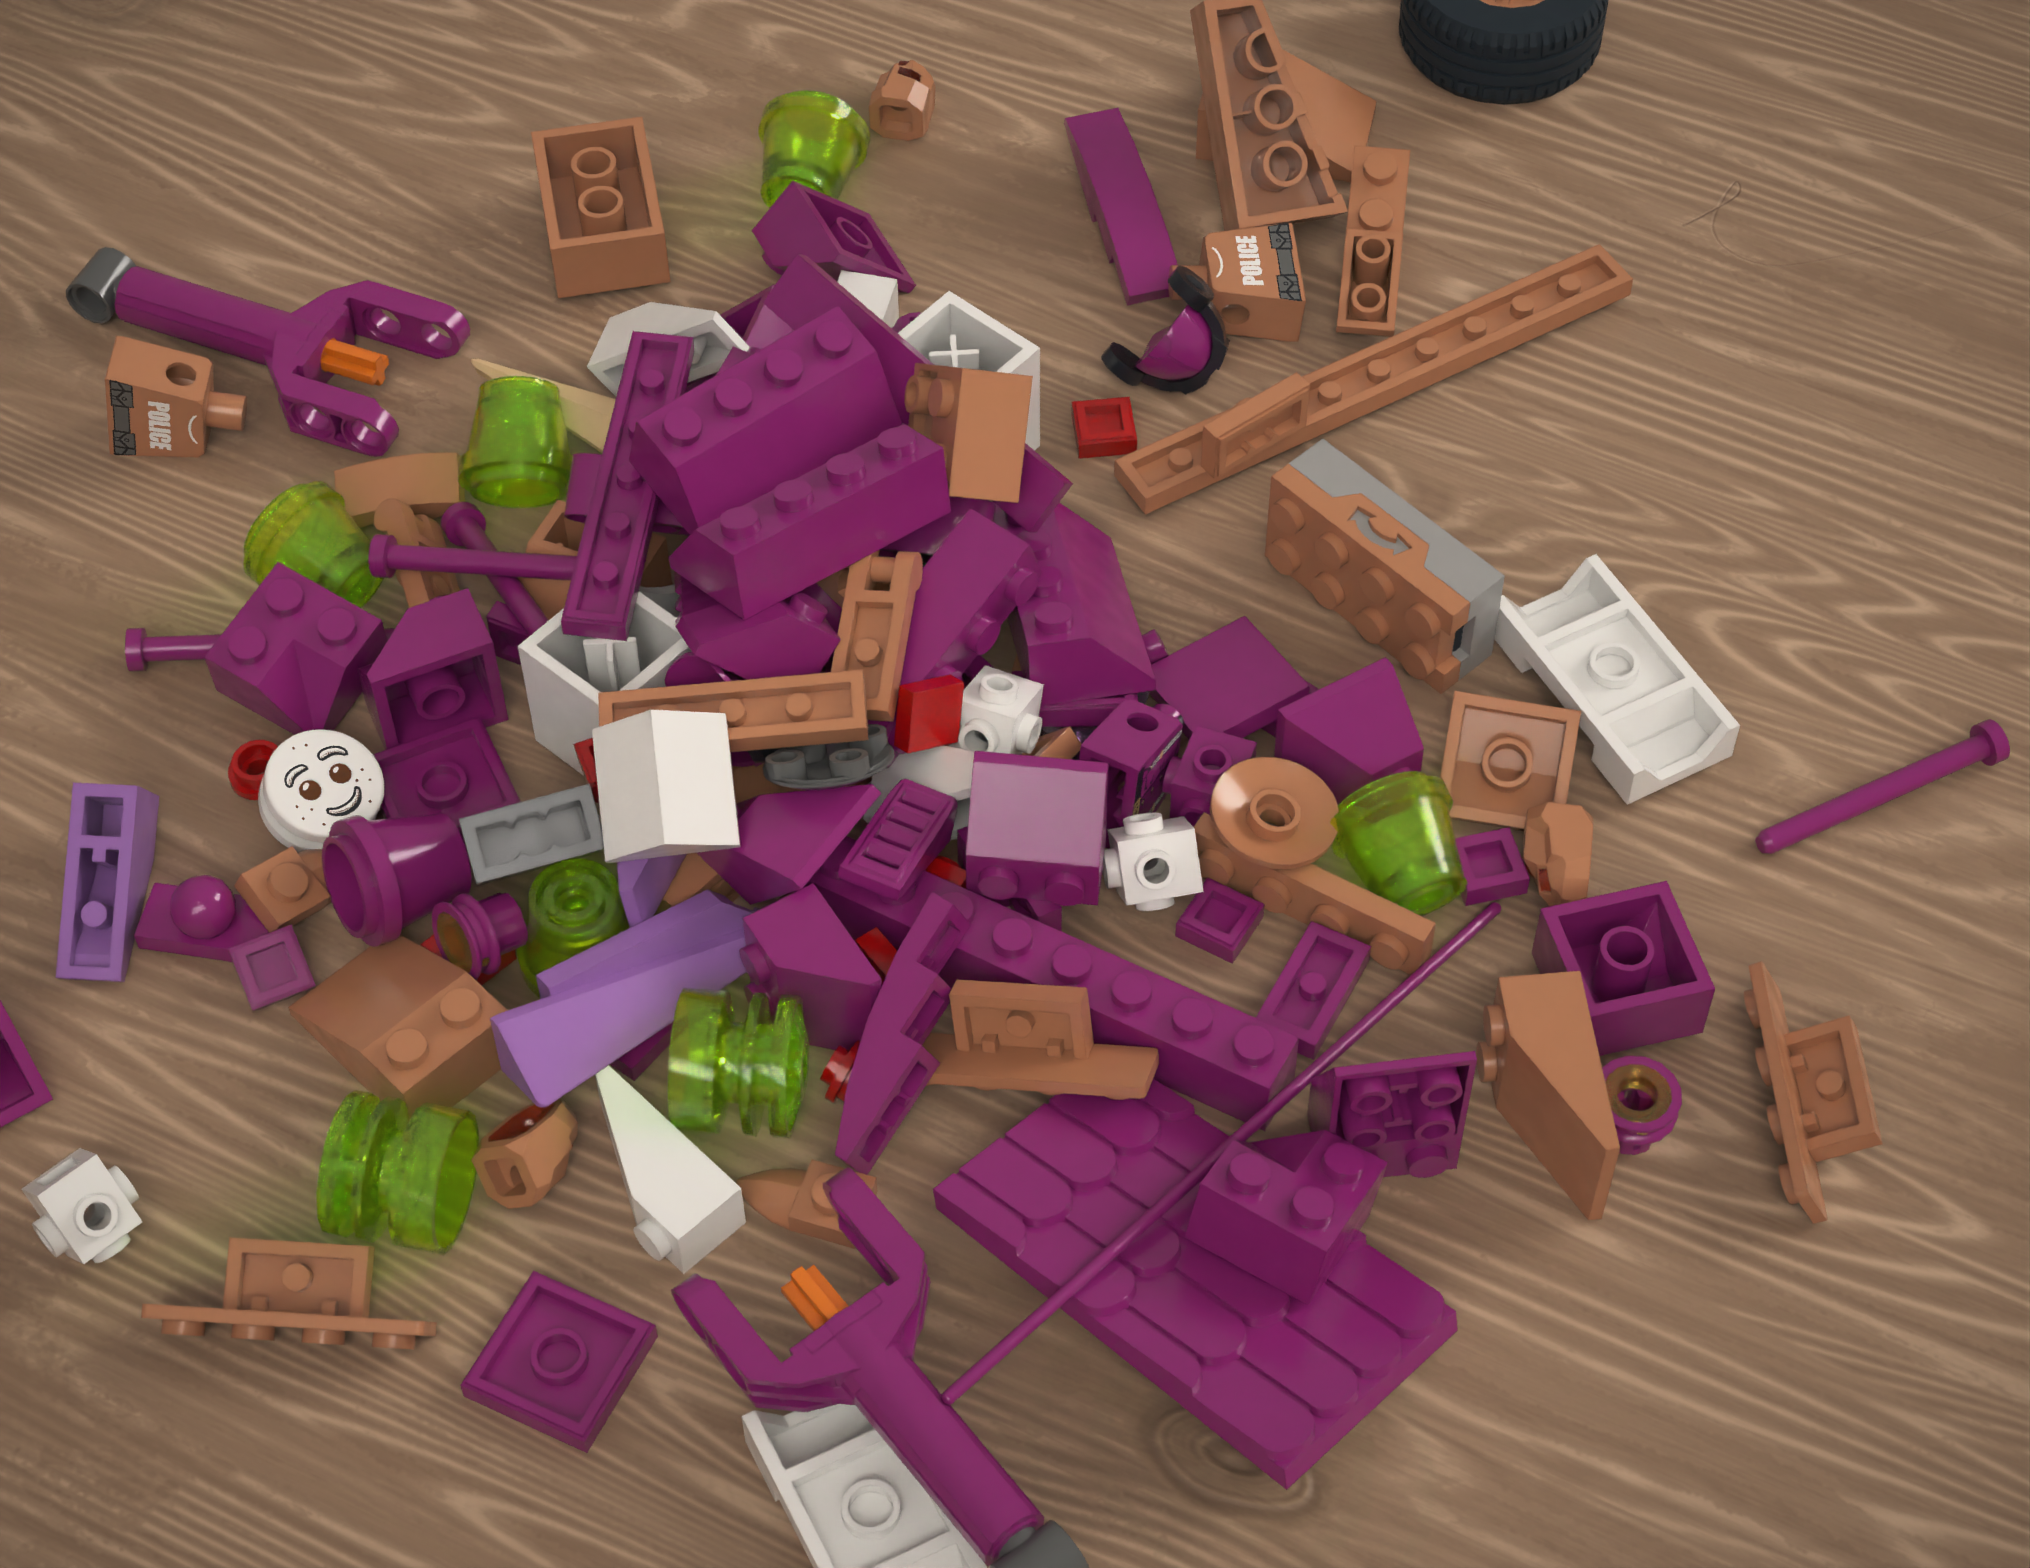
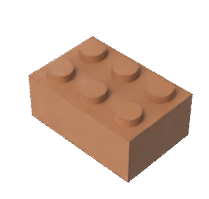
(600, 207)

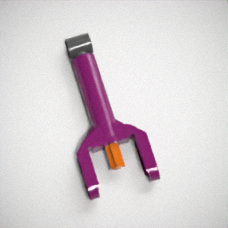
(297, 347)
(866, 1360)

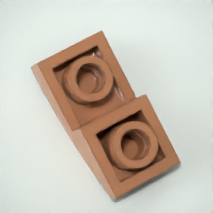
(420, 480)

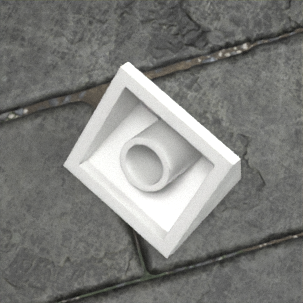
(665, 785)

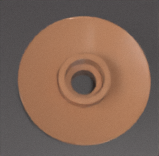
(1275, 793)

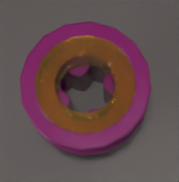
(478, 932)
(1650, 1104)

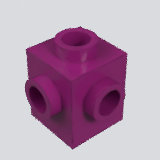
(1194, 776)

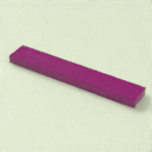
(809, 292)
(622, 502)

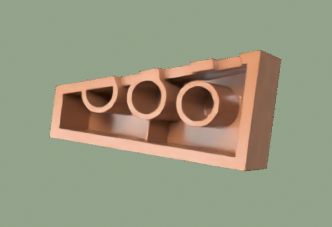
(1258, 122)

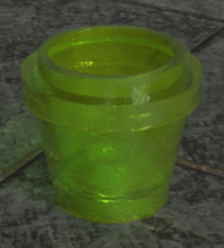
(811, 142)
(517, 445)
(315, 538)
(1402, 840)
(568, 912)

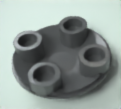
(830, 764)

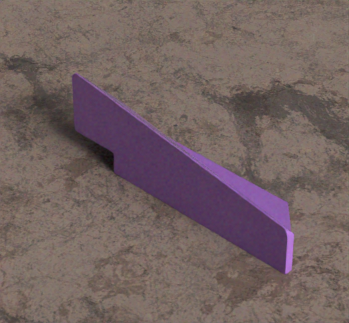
(617, 995)

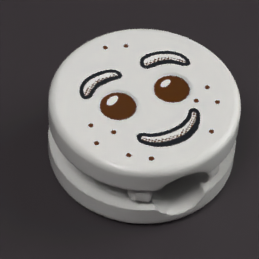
(316, 782)

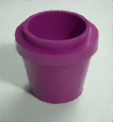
(393, 872)

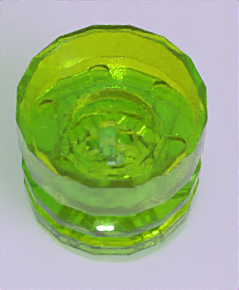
(736, 1063)
(397, 1172)

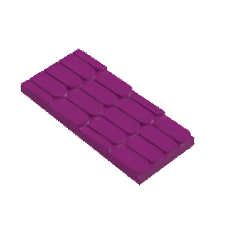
(1220, 1342)

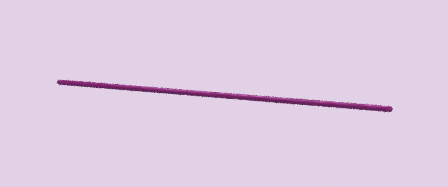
(1176, 1193)

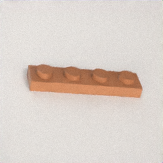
(761, 710)
(1310, 894)

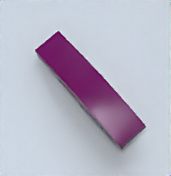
(1122, 203)
(890, 1060)

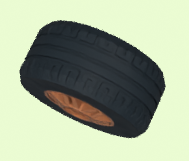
(1502, 46)

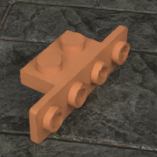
(1034, 1042)
(1818, 1090)
(296, 1287)

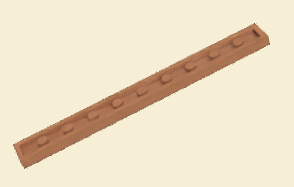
(1396, 368)

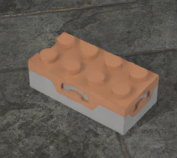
(1382, 566)

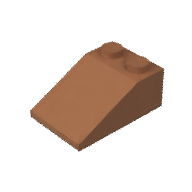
(1335, 113)
(405, 1024)
(1552, 1081)

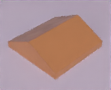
(1506, 758)

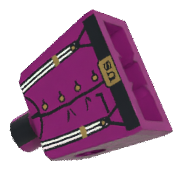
(1138, 748)

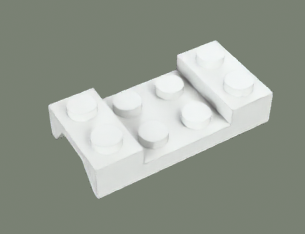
(1633, 688)
(851, 1493)

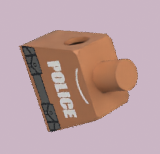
(1254, 281)
(164, 401)

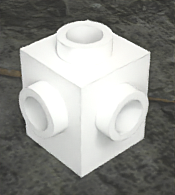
(1000, 713)
(1173, 865)
(64, 1195)

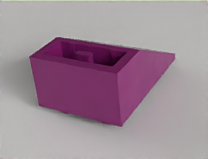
(1398, 1110)

